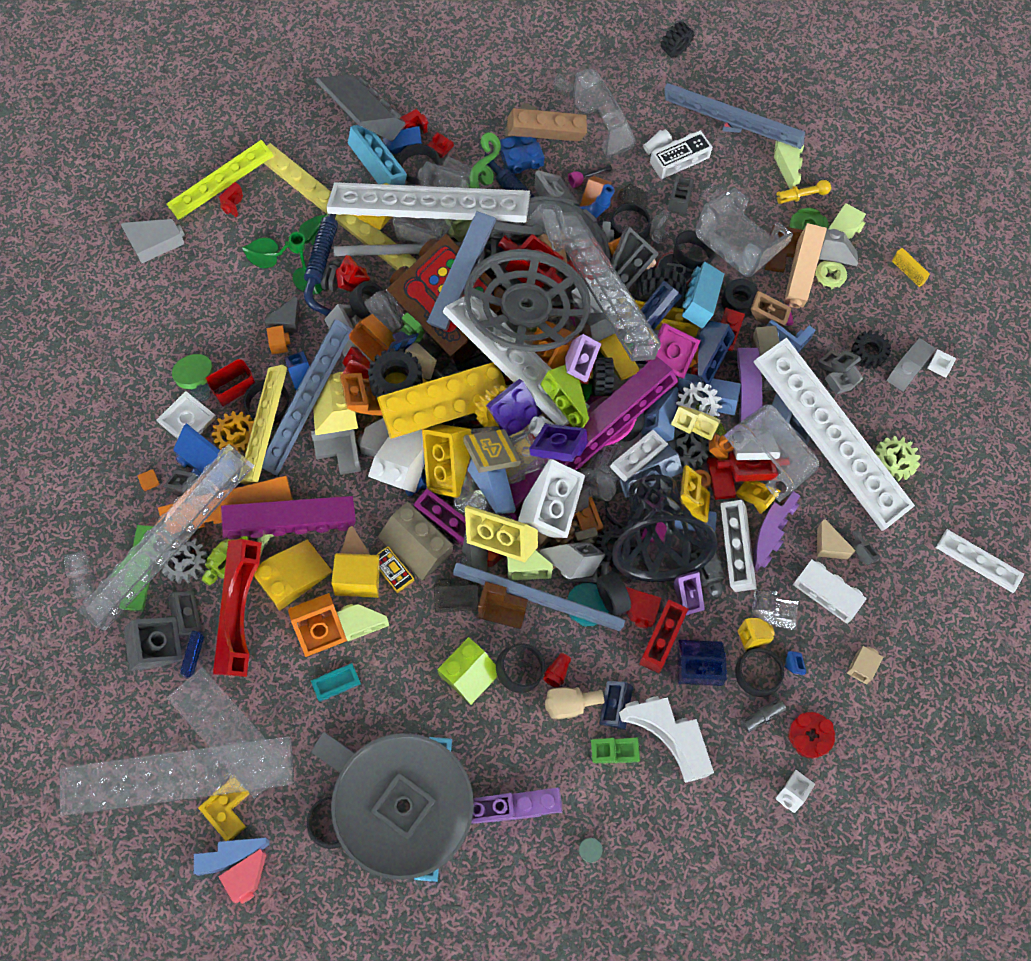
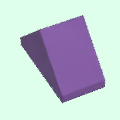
(689, 592)

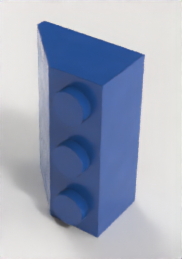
(194, 450)

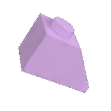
(581, 357)

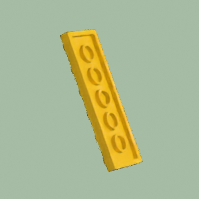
(438, 400)

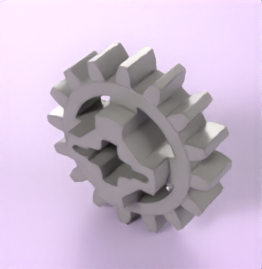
(189, 566)

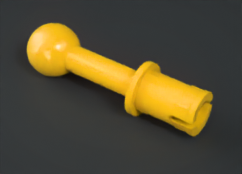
(822, 188)

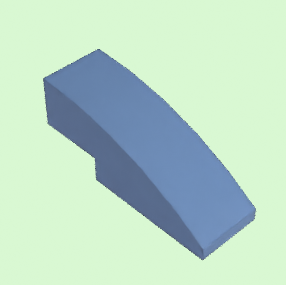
(228, 855)

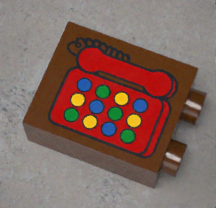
(419, 286)

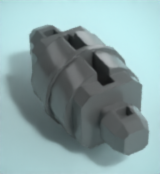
(711, 573)

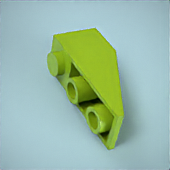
(567, 395)

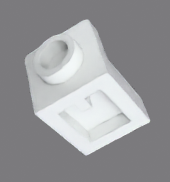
(795, 791)

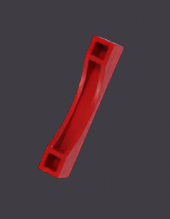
(231, 646)

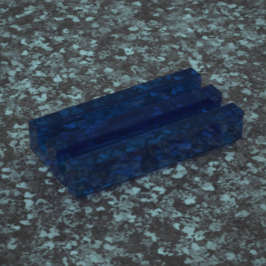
(192, 654)

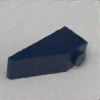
(713, 346)

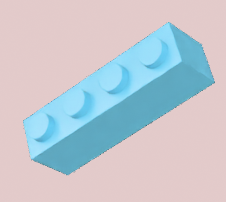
(376, 156)
(702, 294)

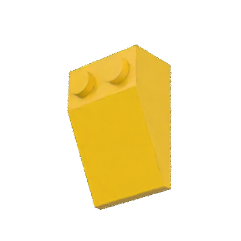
(445, 458)
(291, 573)

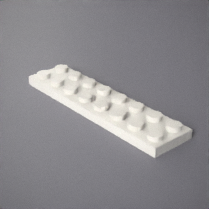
(511, 362)

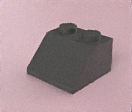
(152, 643)

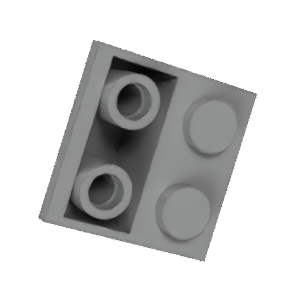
(574, 559)

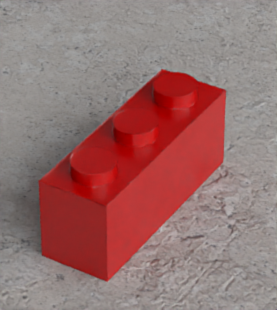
(663, 636)

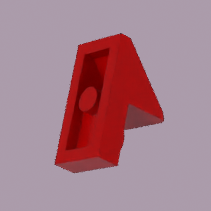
(356, 363)

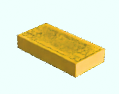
(911, 267)

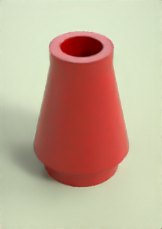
(556, 672)

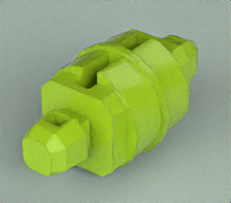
(217, 559)

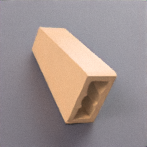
(804, 265)

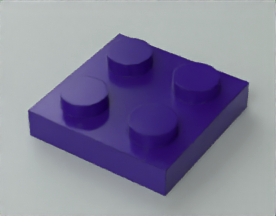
(514, 408)

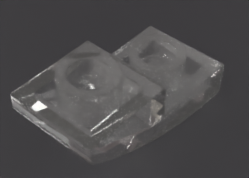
(79, 574)

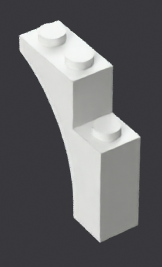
(680, 736)

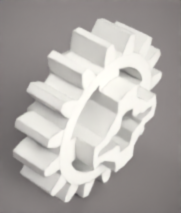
(696, 396)

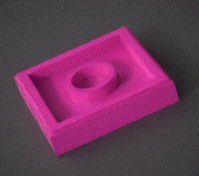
(676, 349)

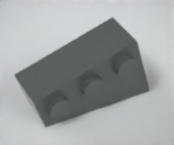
(632, 256)

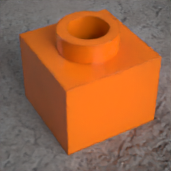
(278, 339)

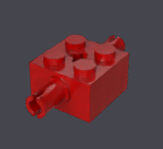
(531, 243)

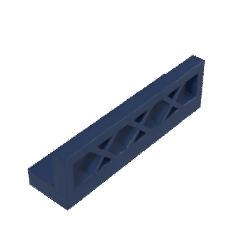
(660, 304)

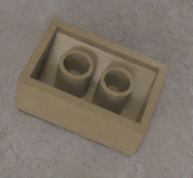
(415, 541)

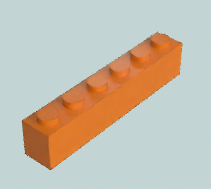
(265, 491)

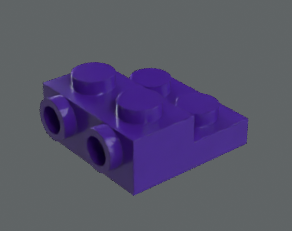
(559, 442)

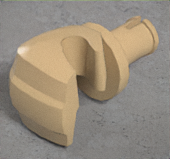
(570, 702)

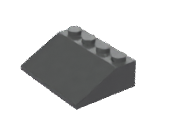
(363, 104)

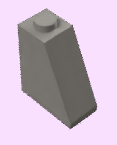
(153, 237)

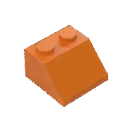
(317, 624)

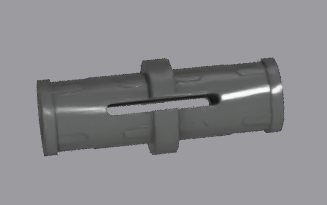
(763, 715)

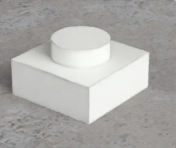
(941, 363)

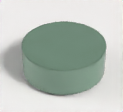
(590, 850)

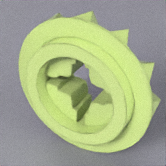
(831, 267)

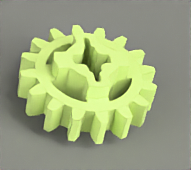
(905, 457)

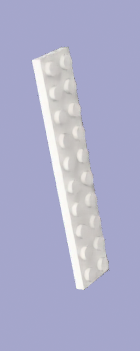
(428, 202)
(834, 434)

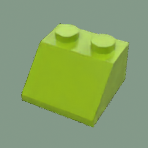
(468, 671)

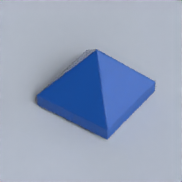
(795, 663)

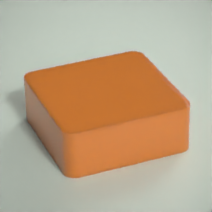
(148, 480)

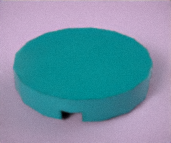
(587, 595)

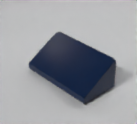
(615, 698)

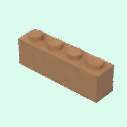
(546, 124)

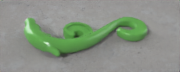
(481, 166)

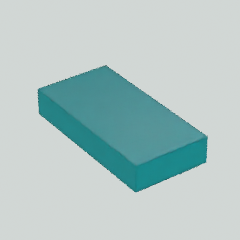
(335, 682)

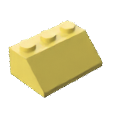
(331, 410)
(500, 534)

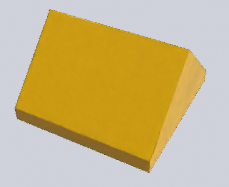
(356, 575)

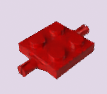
(748, 469)

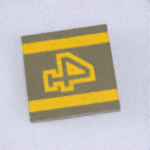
(491, 450)

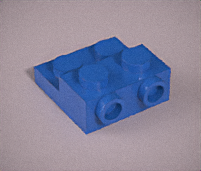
(521, 153)

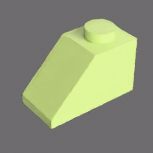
(849, 221)
(359, 621)

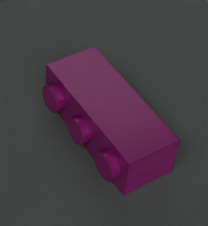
(442, 515)

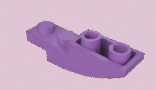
(770, 531)
(516, 806)

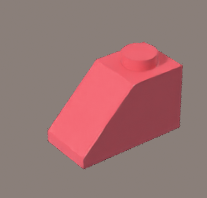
(244, 877)

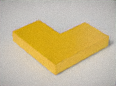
(222, 817)

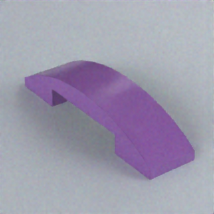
(750, 382)

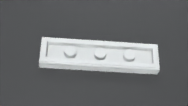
(980, 561)

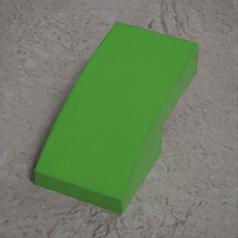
(615, 750)

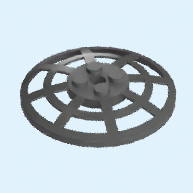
(530, 294)

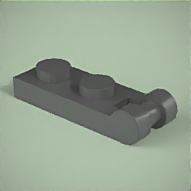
(514, 231)

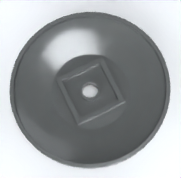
(367, 800)

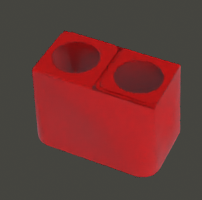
(227, 374)

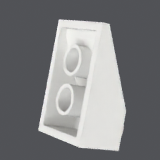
(400, 461)
(553, 500)

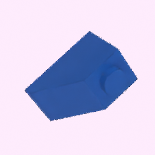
(297, 367)

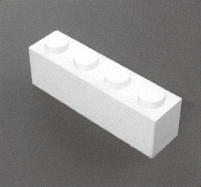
(738, 546)

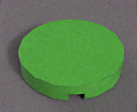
(810, 216)
(192, 371)

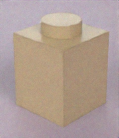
(865, 664)

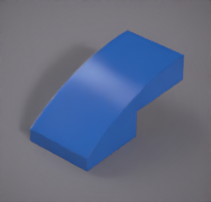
(404, 139)

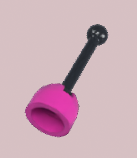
(576, 178)

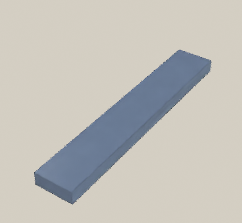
(462, 267)

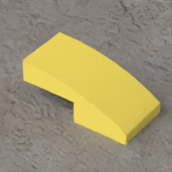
(695, 421)

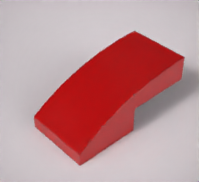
(721, 481)

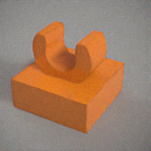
(719, 447)

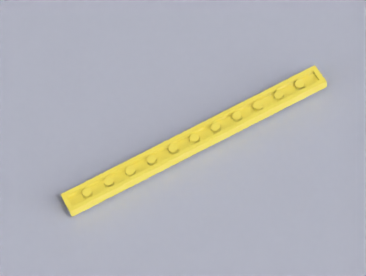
(320, 196)

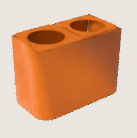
(365, 339)

